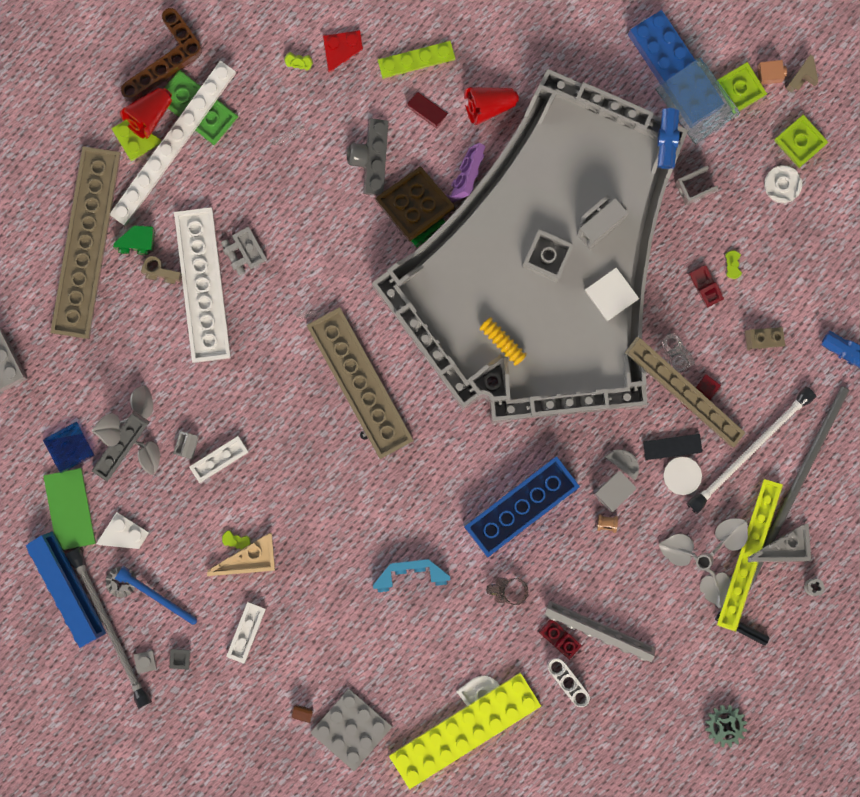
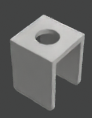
(683, 192)
(615, 491)

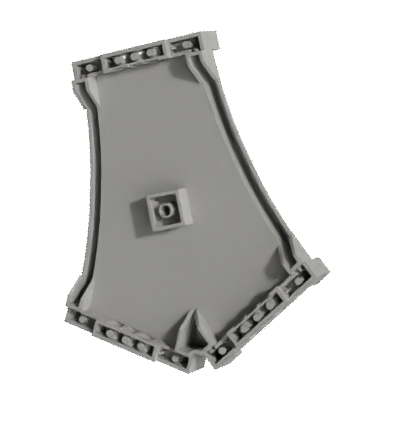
(520, 261)

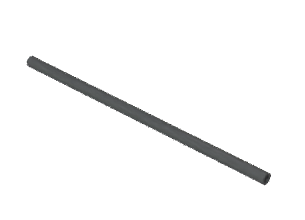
(803, 471)

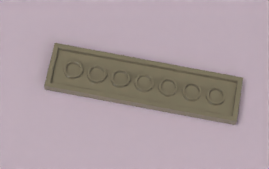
(360, 383)

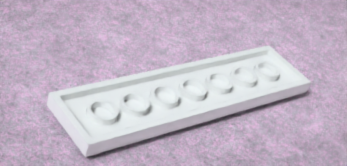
(202, 285)

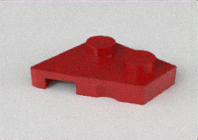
(341, 47)

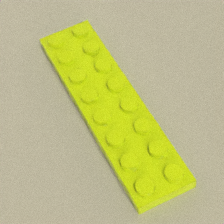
(464, 730)

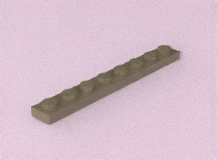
(685, 392)

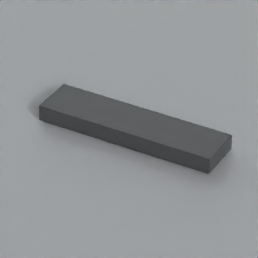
(115, 454)

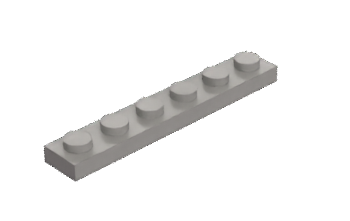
(604, 633)

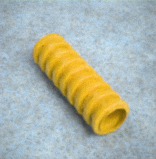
(503, 341)

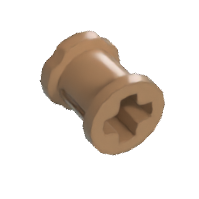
(607, 523)

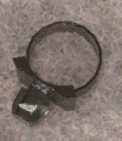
(498, 590)

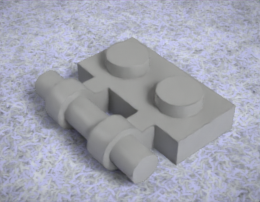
(249, 248)

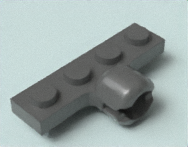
(371, 156)

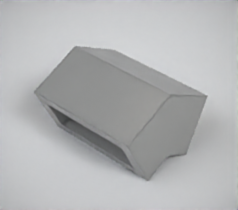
(186, 445)

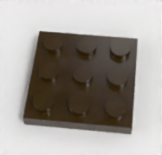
(415, 203)

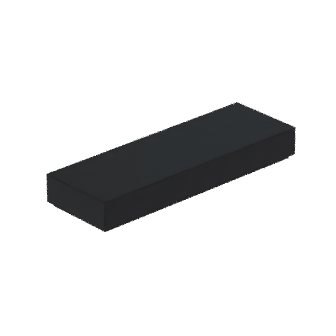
(672, 447)

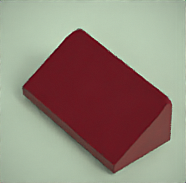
(426, 110)

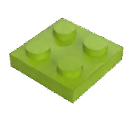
(742, 86)
(801, 141)

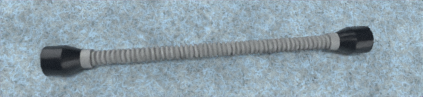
(77, 560)

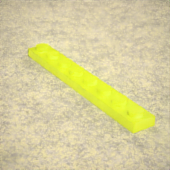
(745, 570)

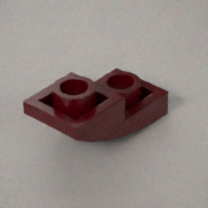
(560, 639)

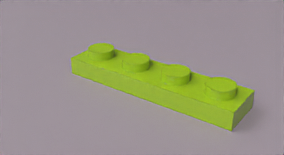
(416, 59)

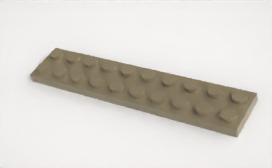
(85, 243)

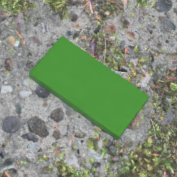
(215, 122)
(69, 509)

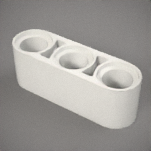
(574, 689)

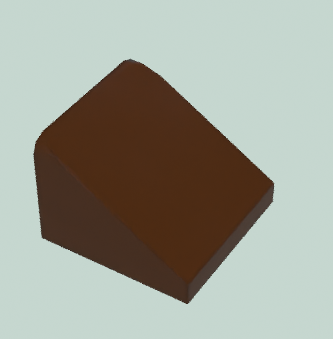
(302, 713)

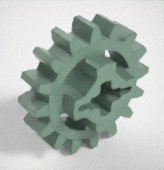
(731, 718)

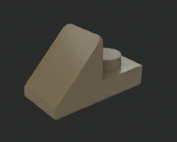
(806, 72)

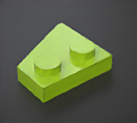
(133, 144)

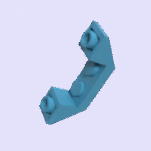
(436, 574)

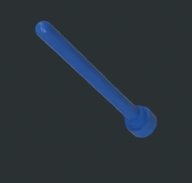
(125, 576)

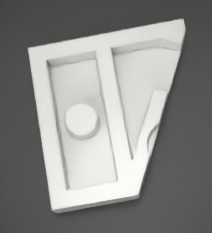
(123, 533)

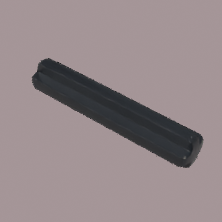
(750, 632)

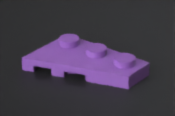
(464, 182)

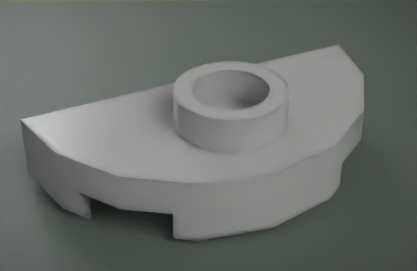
(624, 461)

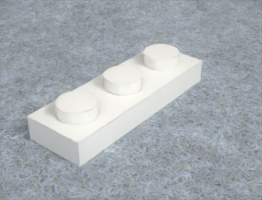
(218, 459)
(246, 632)

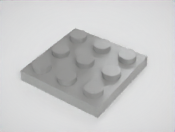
(351, 729)

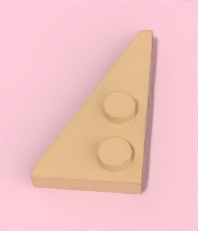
(253, 558)

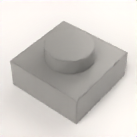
(145, 662)

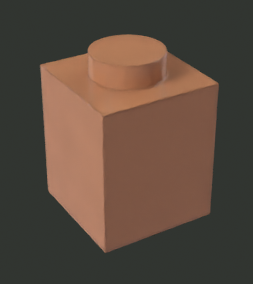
(771, 72)

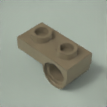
(168, 275)
(764, 338)

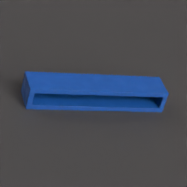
(65, 589)

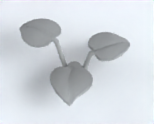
(109, 429)
(679, 548)

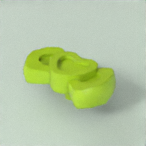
(298, 61)
(732, 264)
(229, 539)

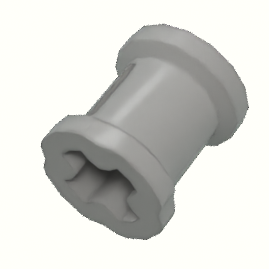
(819, 585)

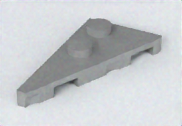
(788, 548)

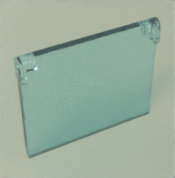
(700, 100)

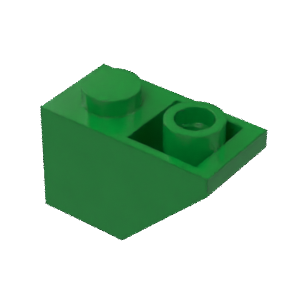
(137, 238)

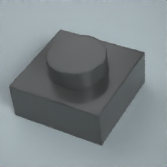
(180, 659)

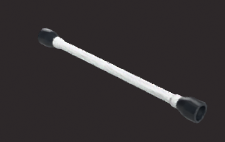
(804, 398)

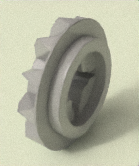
(112, 586)

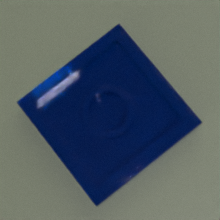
(68, 447)

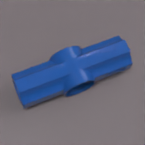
(668, 138)
(843, 348)

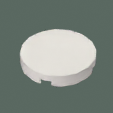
(780, 189)
(682, 475)

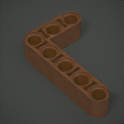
(165, 61)

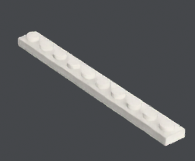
(172, 143)

